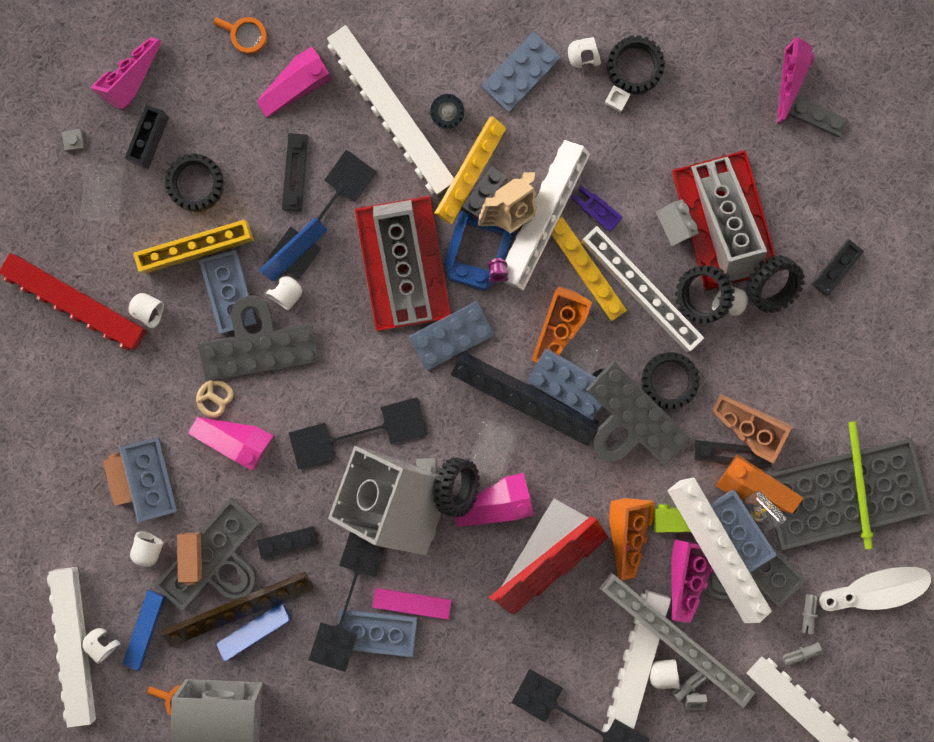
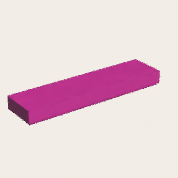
(412, 603)

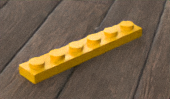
(470, 170)
(587, 270)

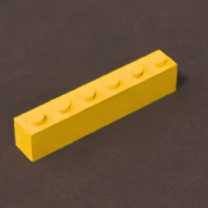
(193, 247)

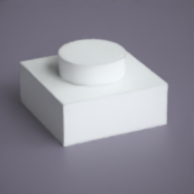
(617, 99)

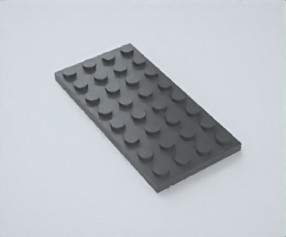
(831, 497)

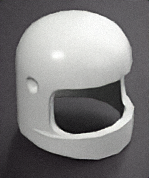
(577, 47)
(286, 292)
(739, 303)
(142, 307)
(144, 552)
(95, 649)
(664, 674)

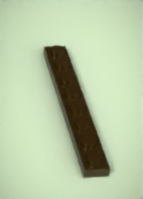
(237, 609)

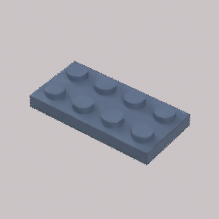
(521, 72)
(225, 287)
(451, 335)
(565, 383)
(147, 479)
(742, 530)
(381, 632)

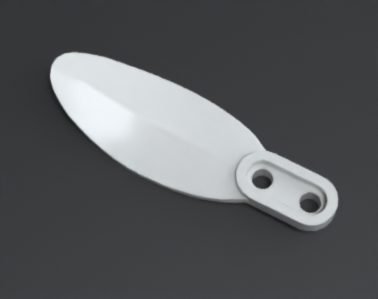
(880, 589)

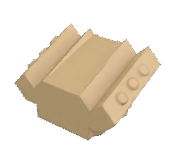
(511, 205)

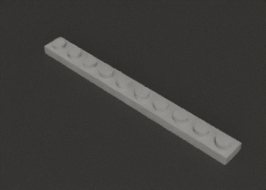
(677, 640)

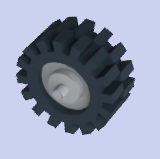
(447, 111)

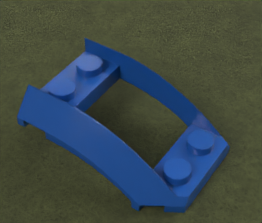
(465, 273)

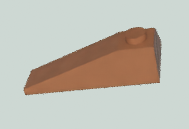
(757, 429)

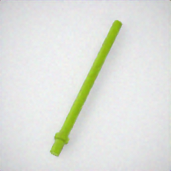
(867, 534)

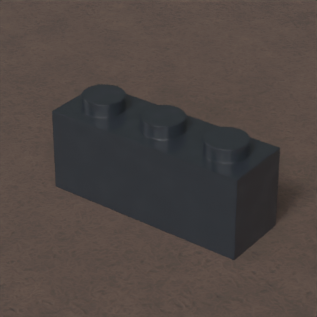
(146, 136)

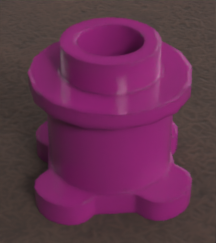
(498, 270)

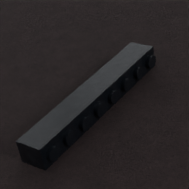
(525, 398)

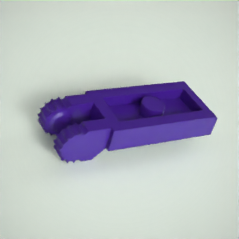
(597, 209)

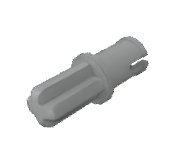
(809, 614)
(802, 654)
(689, 686)

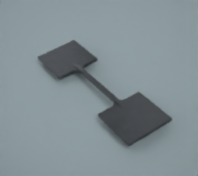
(348, 178)
(314, 444)
(334, 643)
(540, 695)

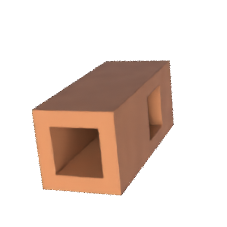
(117, 480)
(189, 558)

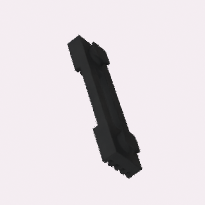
(293, 199)
(706, 451)

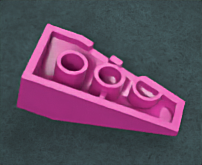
(797, 60)
(299, 78)
(123, 84)
(237, 441)
(499, 503)
(689, 578)

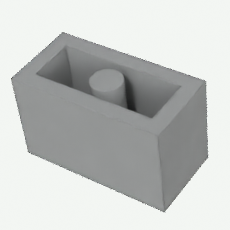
(677, 222)

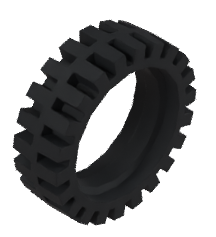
(642, 43)
(175, 170)
(726, 294)
(786, 294)
(693, 380)
(445, 485)

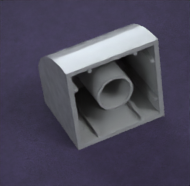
(387, 502)
(216, 711)

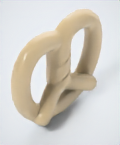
(213, 397)

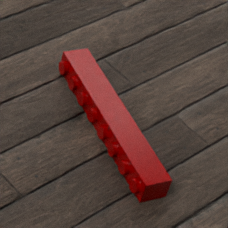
(72, 301)

